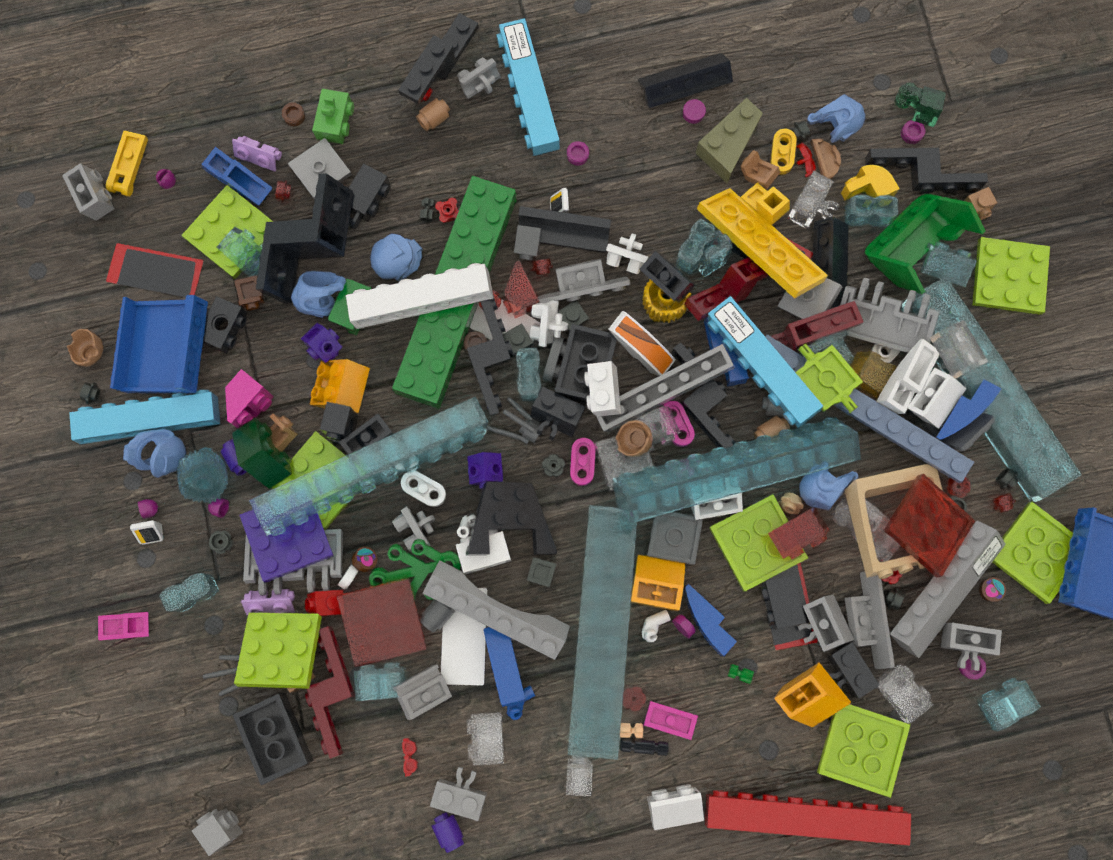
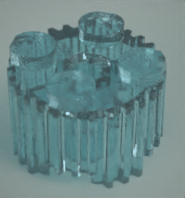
(202, 475)

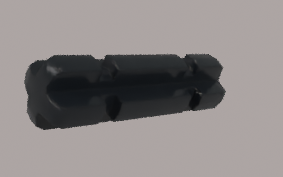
(644, 746)

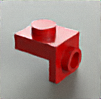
(323, 603)

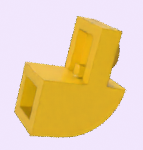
(872, 180)
(768, 204)

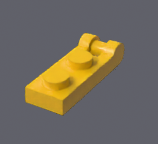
(126, 163)

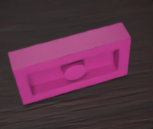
(670, 720)

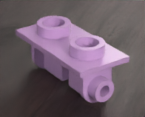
(249, 150)
(278, 603)

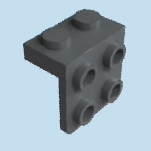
(966, 436)

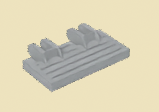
(885, 322)
(328, 567)

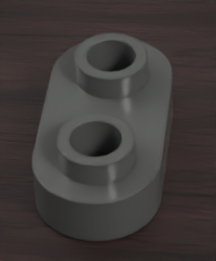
(552, 368)

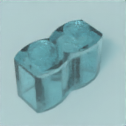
(869, 210)
(694, 247)
(528, 368)
(183, 597)
(378, 683)
(1008, 704)

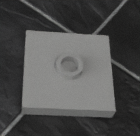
(318, 160)
(813, 301)

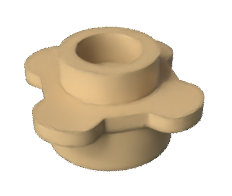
(791, 503)

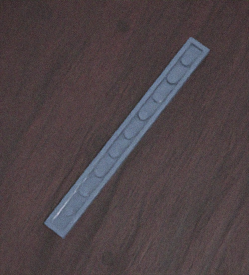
(893, 426)

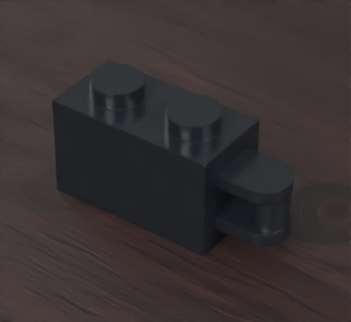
(368, 190)

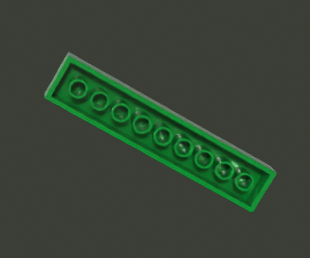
(441, 334)

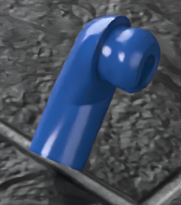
(515, 710)

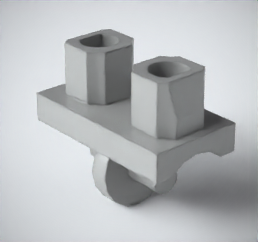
(480, 78)
(407, 520)

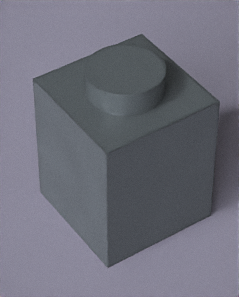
(527, 242)

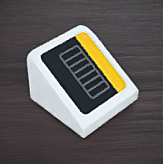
(559, 201)
(147, 532)

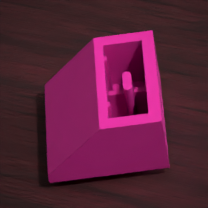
(245, 399)

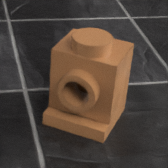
(983, 202)

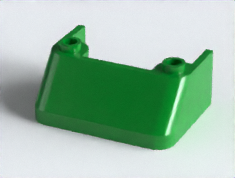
(907, 237)

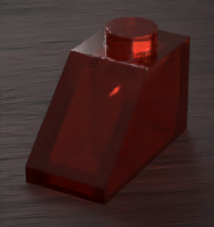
(519, 293)

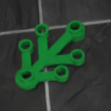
(418, 567)

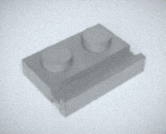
(422, 692)

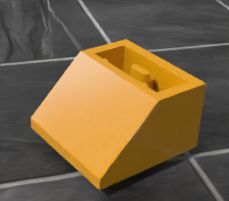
(339, 383)
(658, 583)
(811, 697)

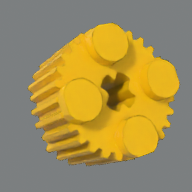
(662, 308)

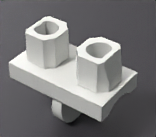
(636, 260)
(550, 325)

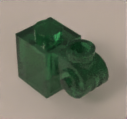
(926, 102)

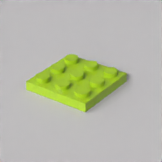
(218, 219)
(1011, 275)
(312, 456)
(748, 545)
(1036, 552)
(278, 650)
(864, 749)

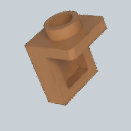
(758, 170)
(282, 432)

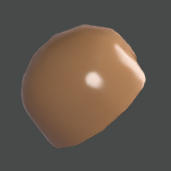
(85, 348)
(634, 438)

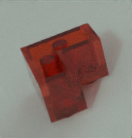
(800, 532)

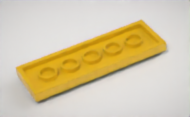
(762, 242)

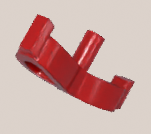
(809, 162)
(409, 748)

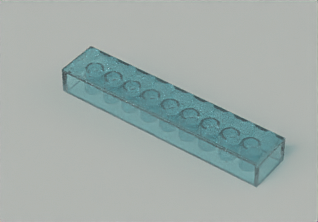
(1019, 429)
(369, 466)
(735, 469)
(602, 634)

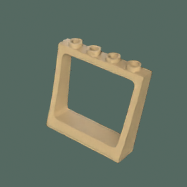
(878, 485)

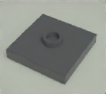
(675, 537)

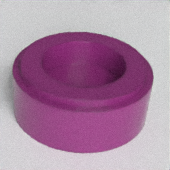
(694, 111)
(912, 132)
(577, 153)
(684, 625)
(973, 674)

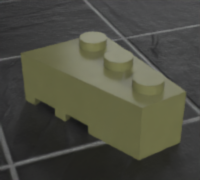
(729, 139)

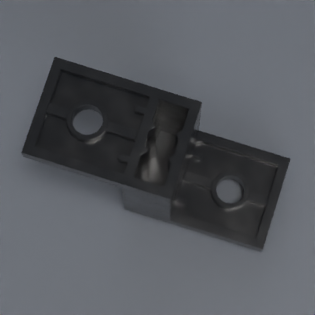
(304, 239)

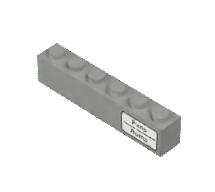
(669, 386)
(947, 592)

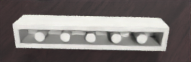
(419, 296)

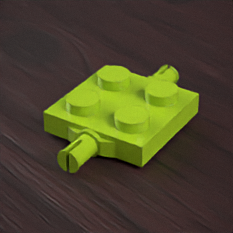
(829, 377)

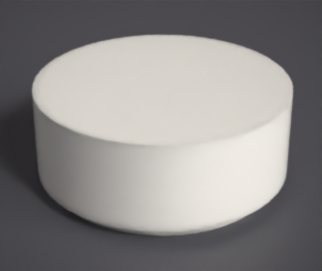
(348, 577)

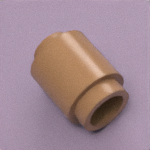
(433, 114)
(772, 427)

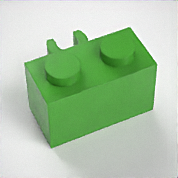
(333, 116)

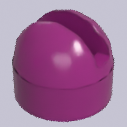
(168, 180)
(219, 507)
(147, 508)

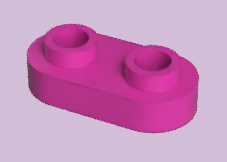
(683, 424)
(582, 462)

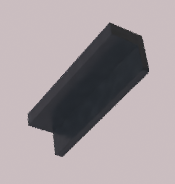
(686, 80)
(568, 229)
(831, 251)

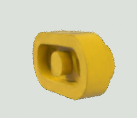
(783, 153)

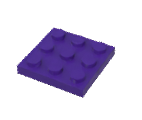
(288, 551)

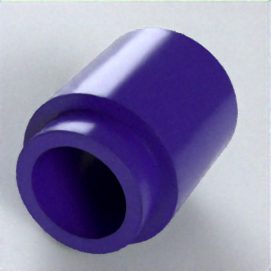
(229, 455)
(447, 832)

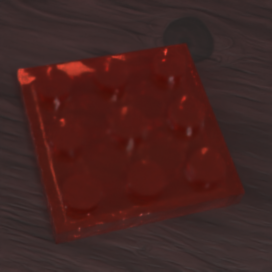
(929, 525)
(381, 622)

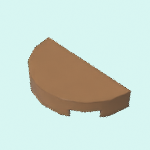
(827, 157)

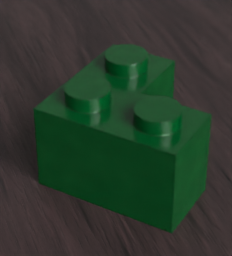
(259, 455)

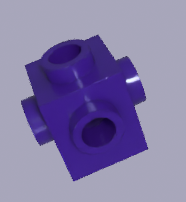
(321, 343)
(485, 468)

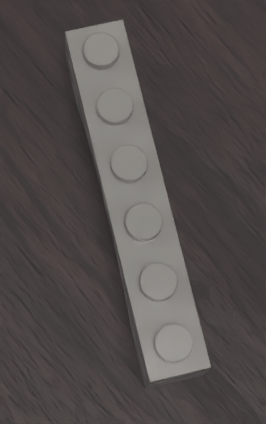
(533, 630)

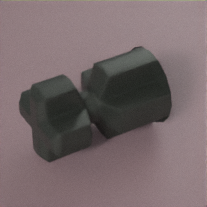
(427, 214)

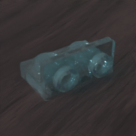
(242, 250)
(716, 254)
(949, 263)

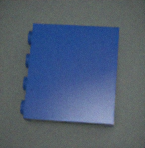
(159, 346)
(1090, 565)

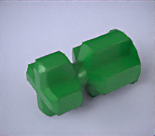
(744, 675)

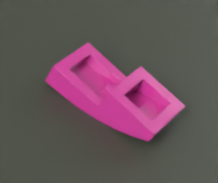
(123, 626)

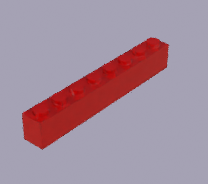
(808, 819)

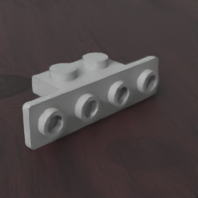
(582, 280)
(869, 621)

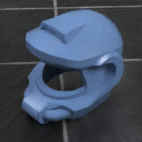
(844, 114)
(395, 257)
(313, 296)
(164, 457)
(823, 489)

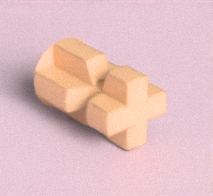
(626, 730)

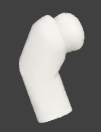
(466, 523)
(652, 623)

